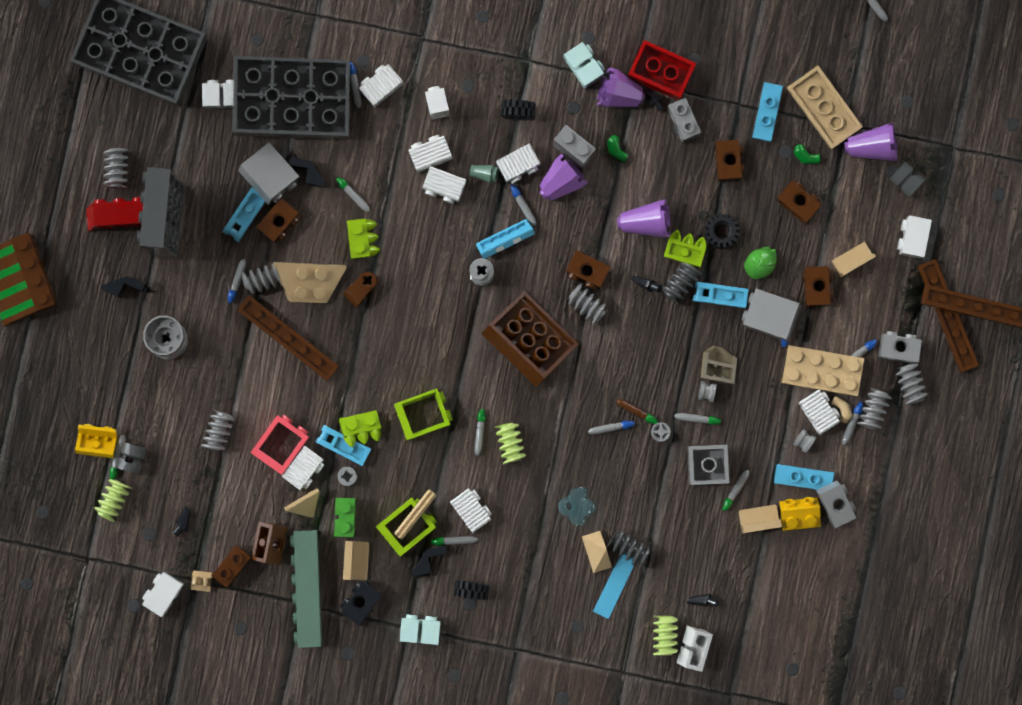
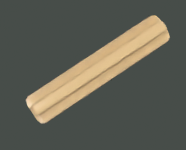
(415, 514)

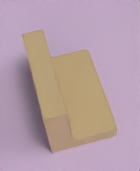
(852, 259)
(759, 518)
(356, 560)

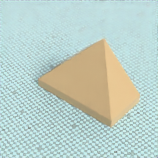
(305, 505)
(596, 551)

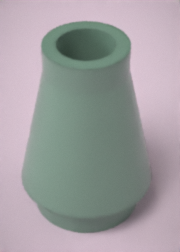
(485, 172)

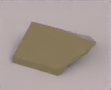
(718, 365)

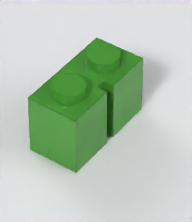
(347, 516)

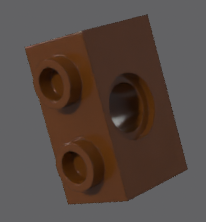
(724, 171)
(283, 210)
(803, 212)
(581, 260)
(817, 274)
(269, 543)
(232, 566)

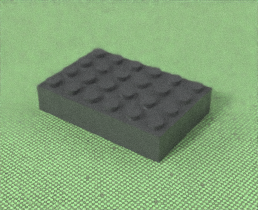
(139, 49)
(290, 97)
(161, 213)

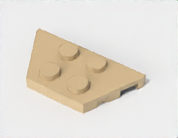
(309, 281)

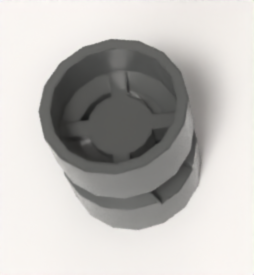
(907, 179)
(136, 452)

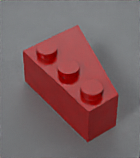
(114, 214)

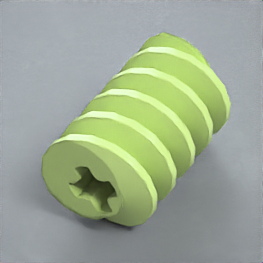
(510, 442)
(112, 499)
(665, 635)

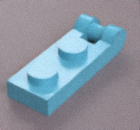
(244, 214)
(721, 295)
(357, 453)

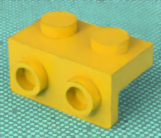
(96, 441)
(800, 513)

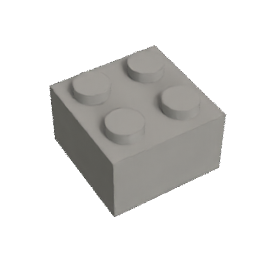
(708, 465)

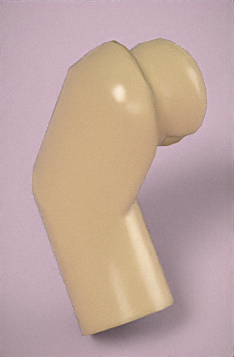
(845, 409)

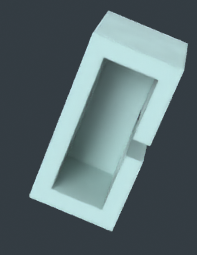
(583, 64)
(420, 630)

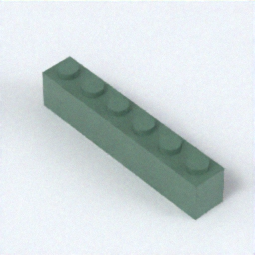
(307, 589)

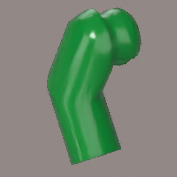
(614, 148)
(804, 157)

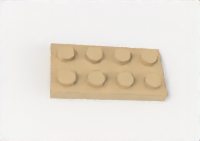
(824, 107)
(823, 370)

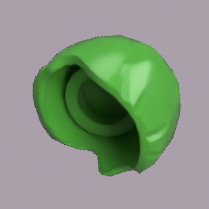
(760, 263)

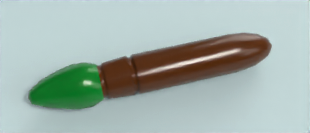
(636, 411)

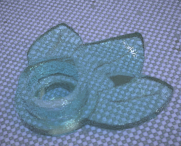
(579, 506)

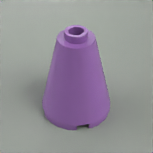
(874, 144)
(646, 220)

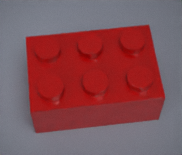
(661, 70)

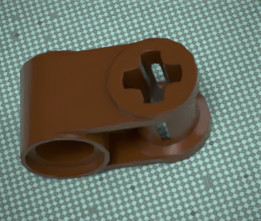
(357, 291)

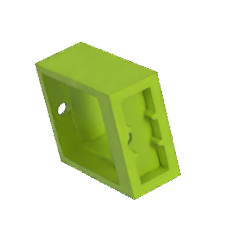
(404, 420)
(390, 537)

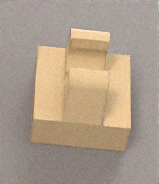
(201, 581)

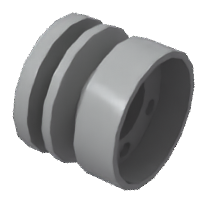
(164, 326)

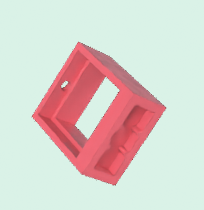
(284, 420)

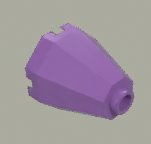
(619, 91)
(561, 179)

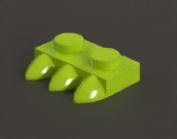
(360, 239)
(685, 250)
(360, 426)

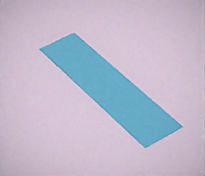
(614, 587)

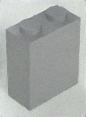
(574, 147)
(269, 174)
(771, 314)

